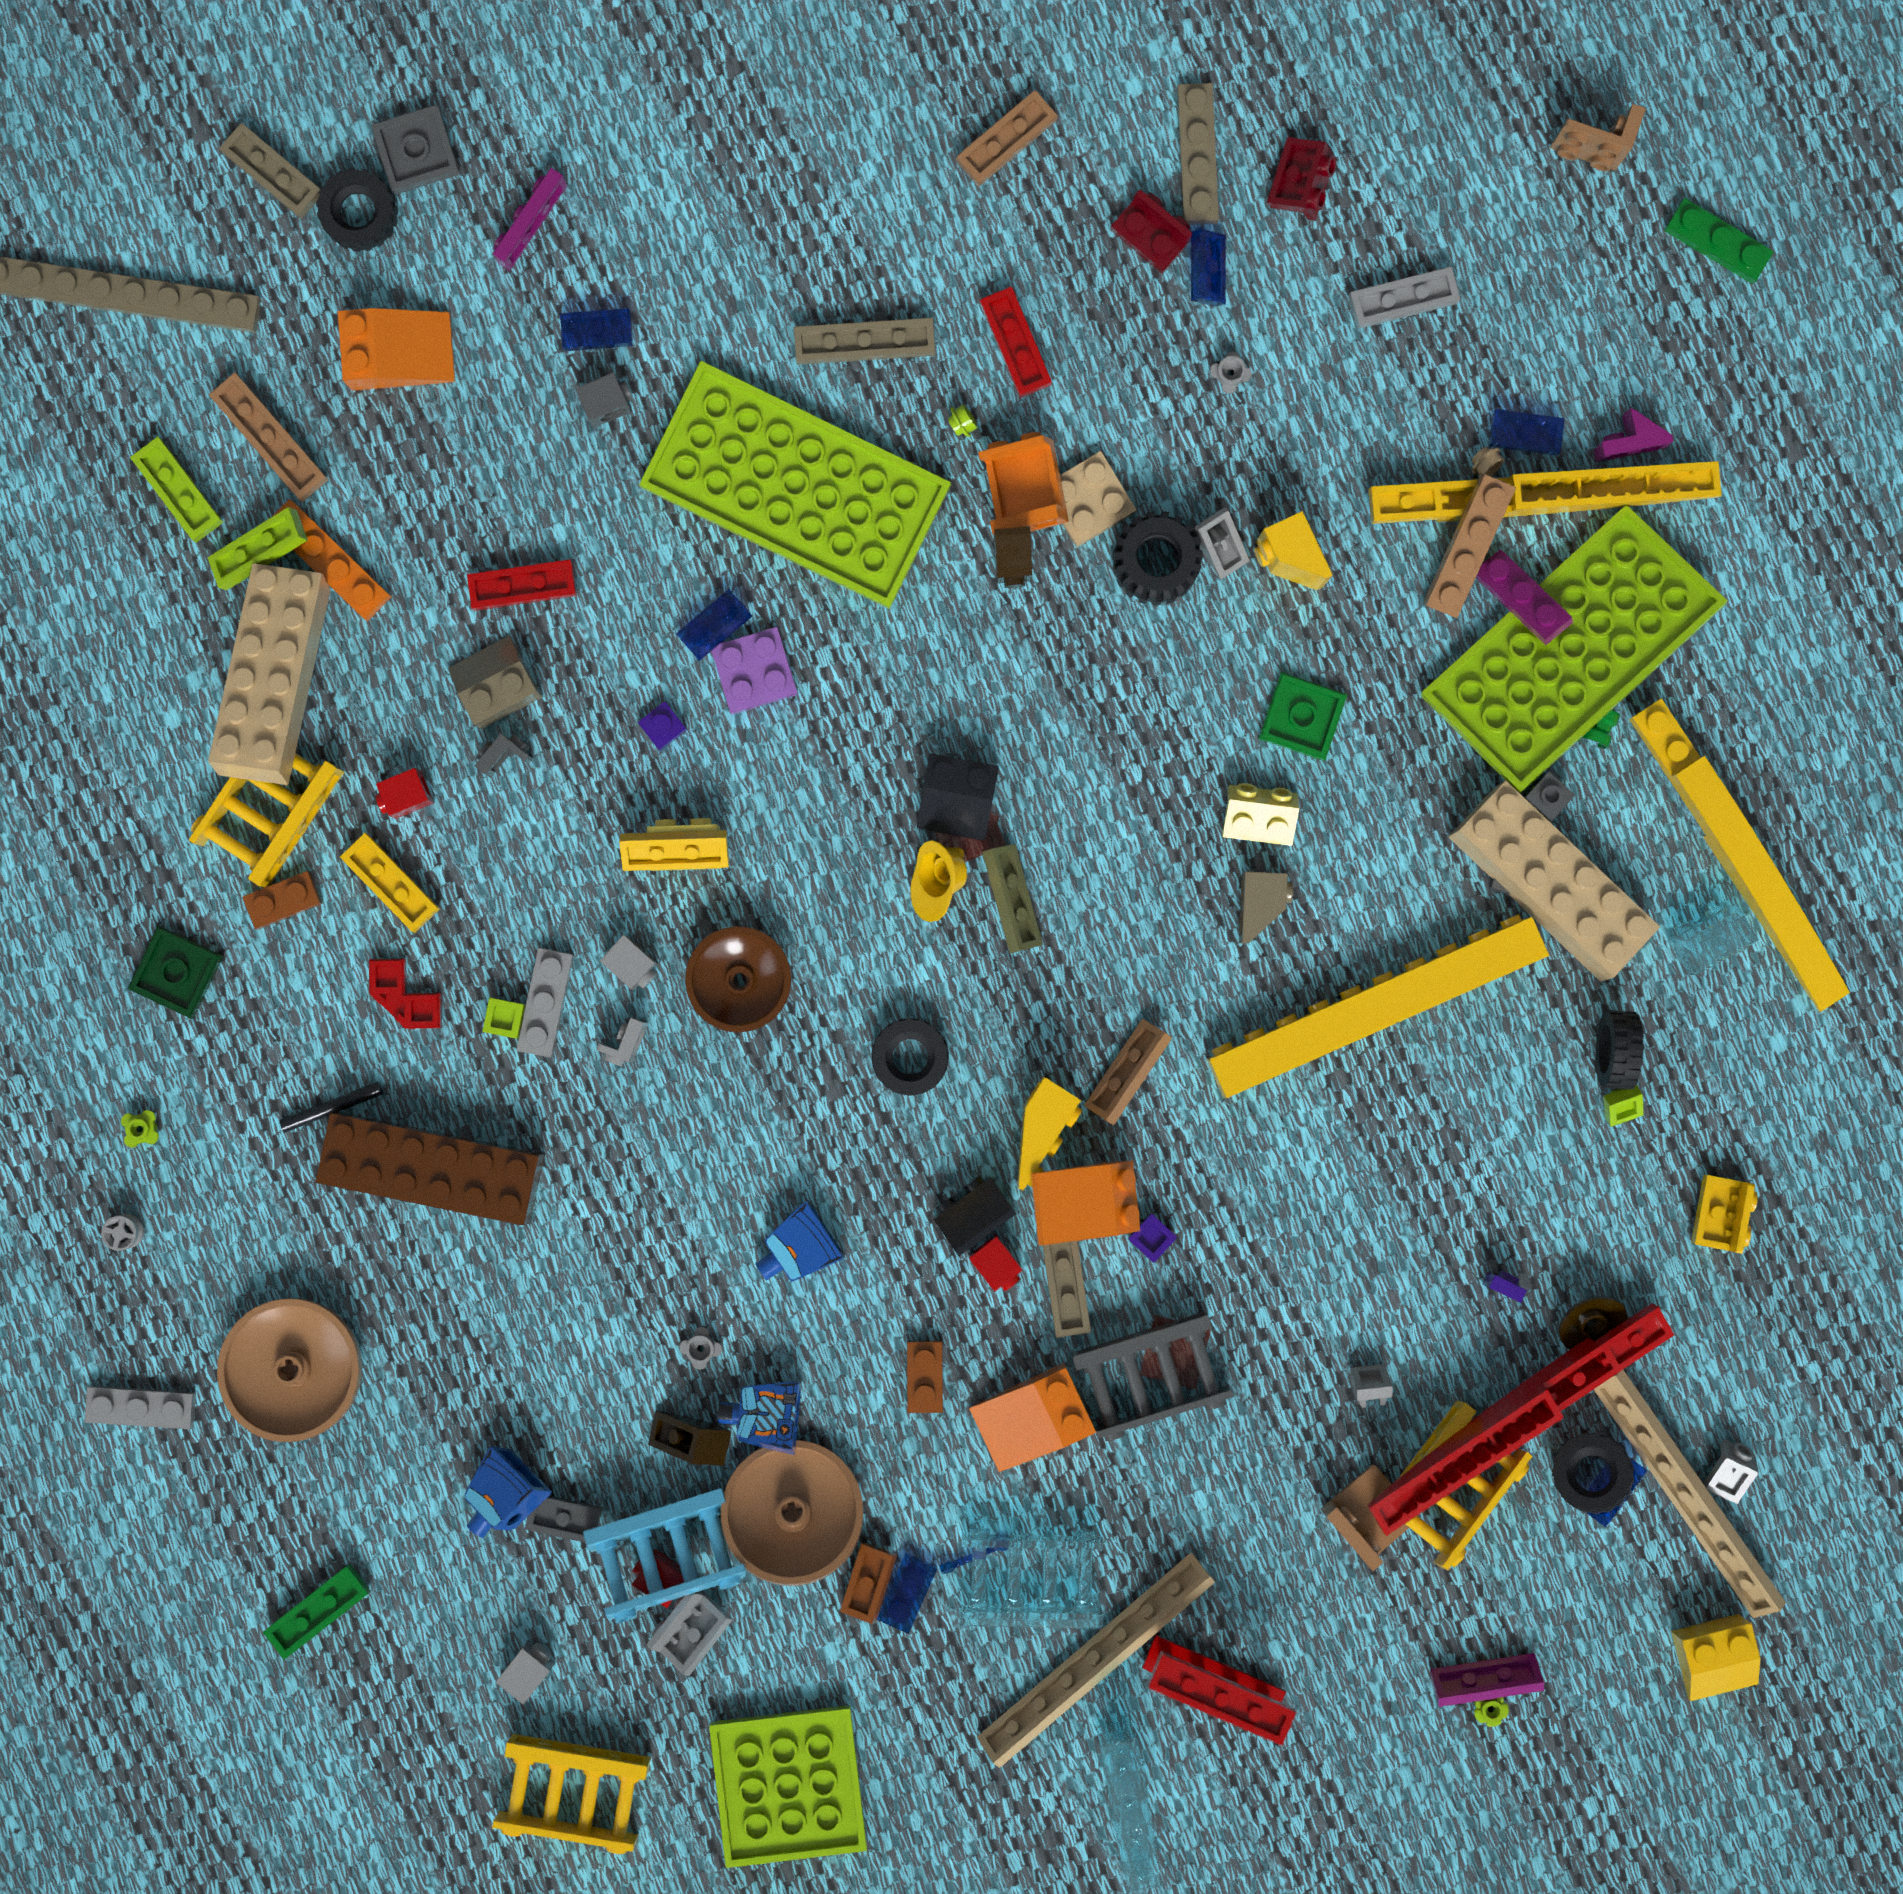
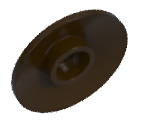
(1591, 1319)

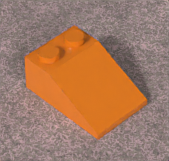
(395, 348)
(1085, 1202)
(1032, 1418)

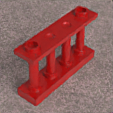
(1218, 1690)

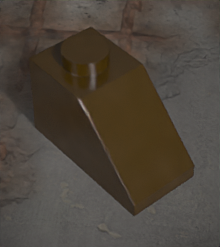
(1013, 556)
(689, 1439)

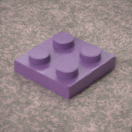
(754, 670)

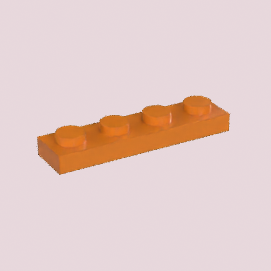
(338, 568)

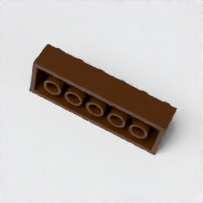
(430, 1168)

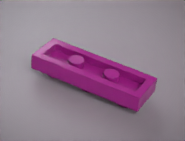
(529, 218)
(1523, 597)
(1486, 1679)

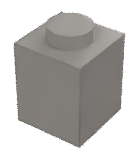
(630, 963)
(526, 1671)

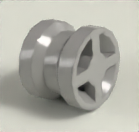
(114, 1231)

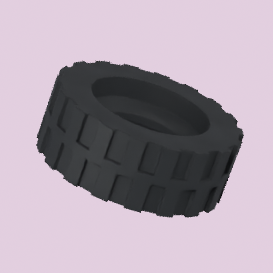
(357, 182)
(1619, 1049)
(910, 1083)
(1580, 1498)

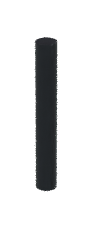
(331, 1106)

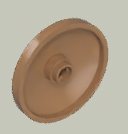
(289, 1370)
(792, 1514)

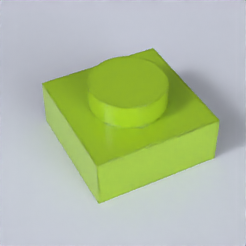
(504, 1018)
(1623, 1105)

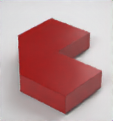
(389, 989)

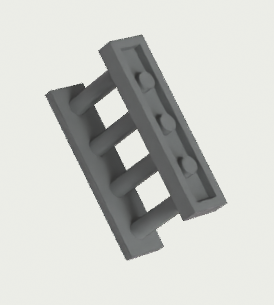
(1159, 1340)

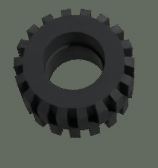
(1163, 529)

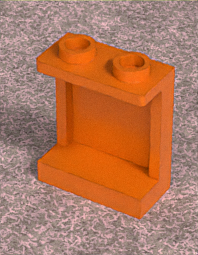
(1025, 483)

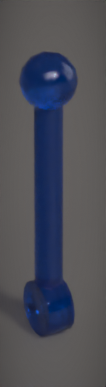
(950, 1566)

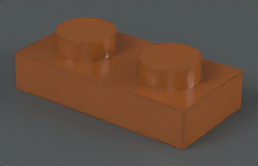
(282, 900)
(924, 1377)
(868, 1583)

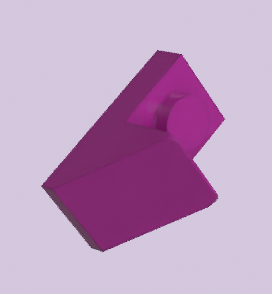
(1640, 438)

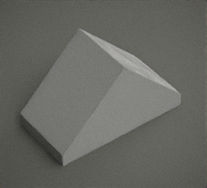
(1221, 543)

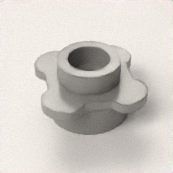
(1234, 363)
(690, 1348)

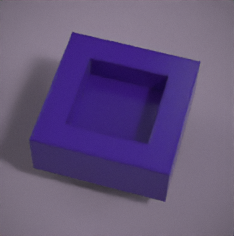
(662, 726)
(1152, 1238)
(1505, 1284)

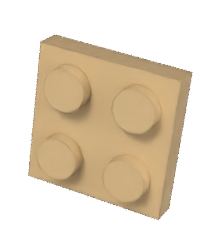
(1093, 499)

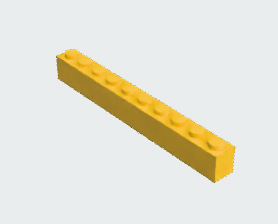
(1378, 1006)

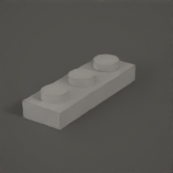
(1404, 297)
(545, 1002)
(140, 1407)

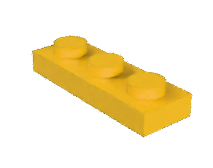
(674, 850)
(389, 882)

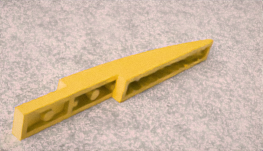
(1551, 492)
(1741, 854)

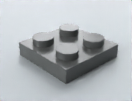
(415, 149)

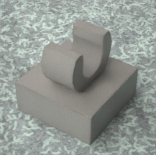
(1371, 1383)

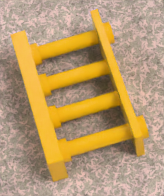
(282, 836)
(1514, 1469)
(561, 1757)

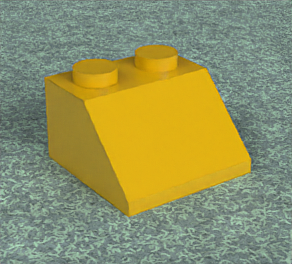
(1293, 552)
(1717, 1656)

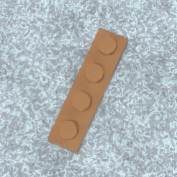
(268, 437)
(1469, 545)

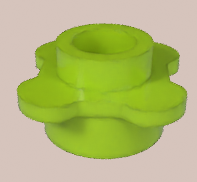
(149, 1132)

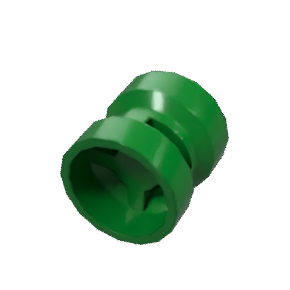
(1601, 731)

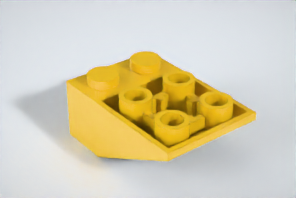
(1043, 1120)

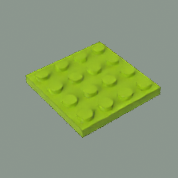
(788, 1786)

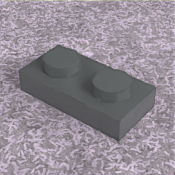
(564, 1518)

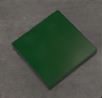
(175, 972)

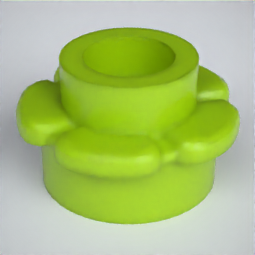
(962, 421)
(1493, 1718)

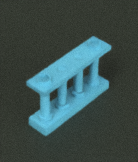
(639, 1529)

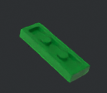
(1718, 241)
(316, 1611)

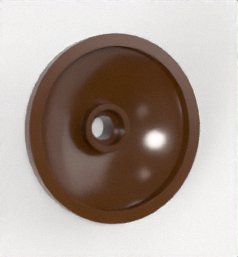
(712, 974)

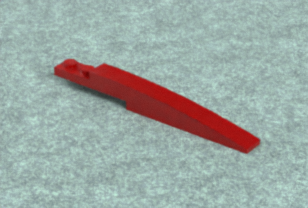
(1518, 1417)

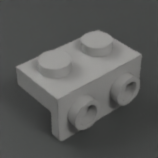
(689, 1631)

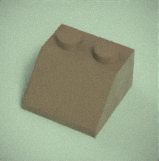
(494, 683)

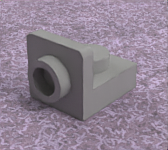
(630, 1037)
(1732, 1471)

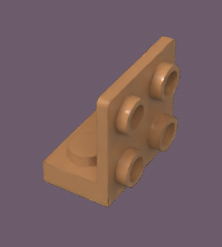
(1597, 146)
(1354, 1520)

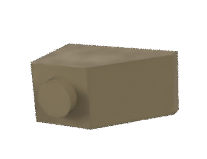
(1261, 901)

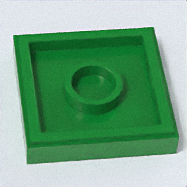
(1302, 716)

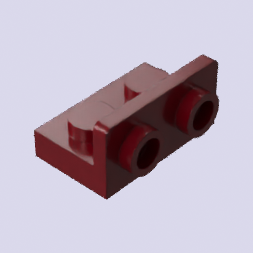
(1302, 177)
(1152, 231)

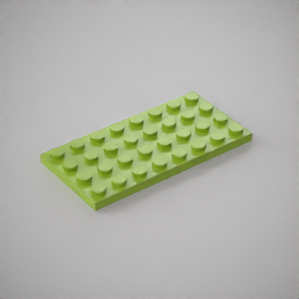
(795, 484)
(1535, 700)

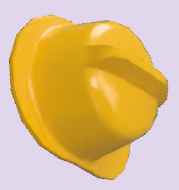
(936, 878)

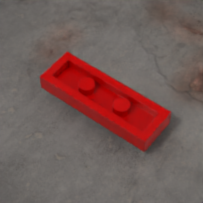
(1015, 342)
(521, 585)

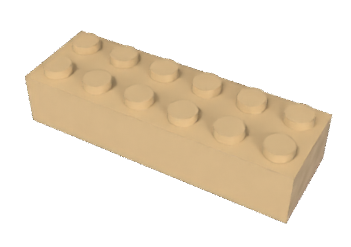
(269, 674)
(1554, 881)

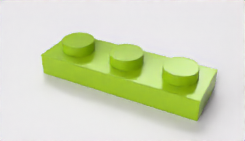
(176, 489)
(258, 546)

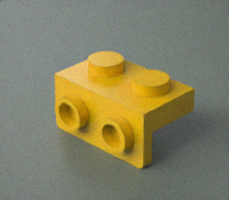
(1724, 1214)

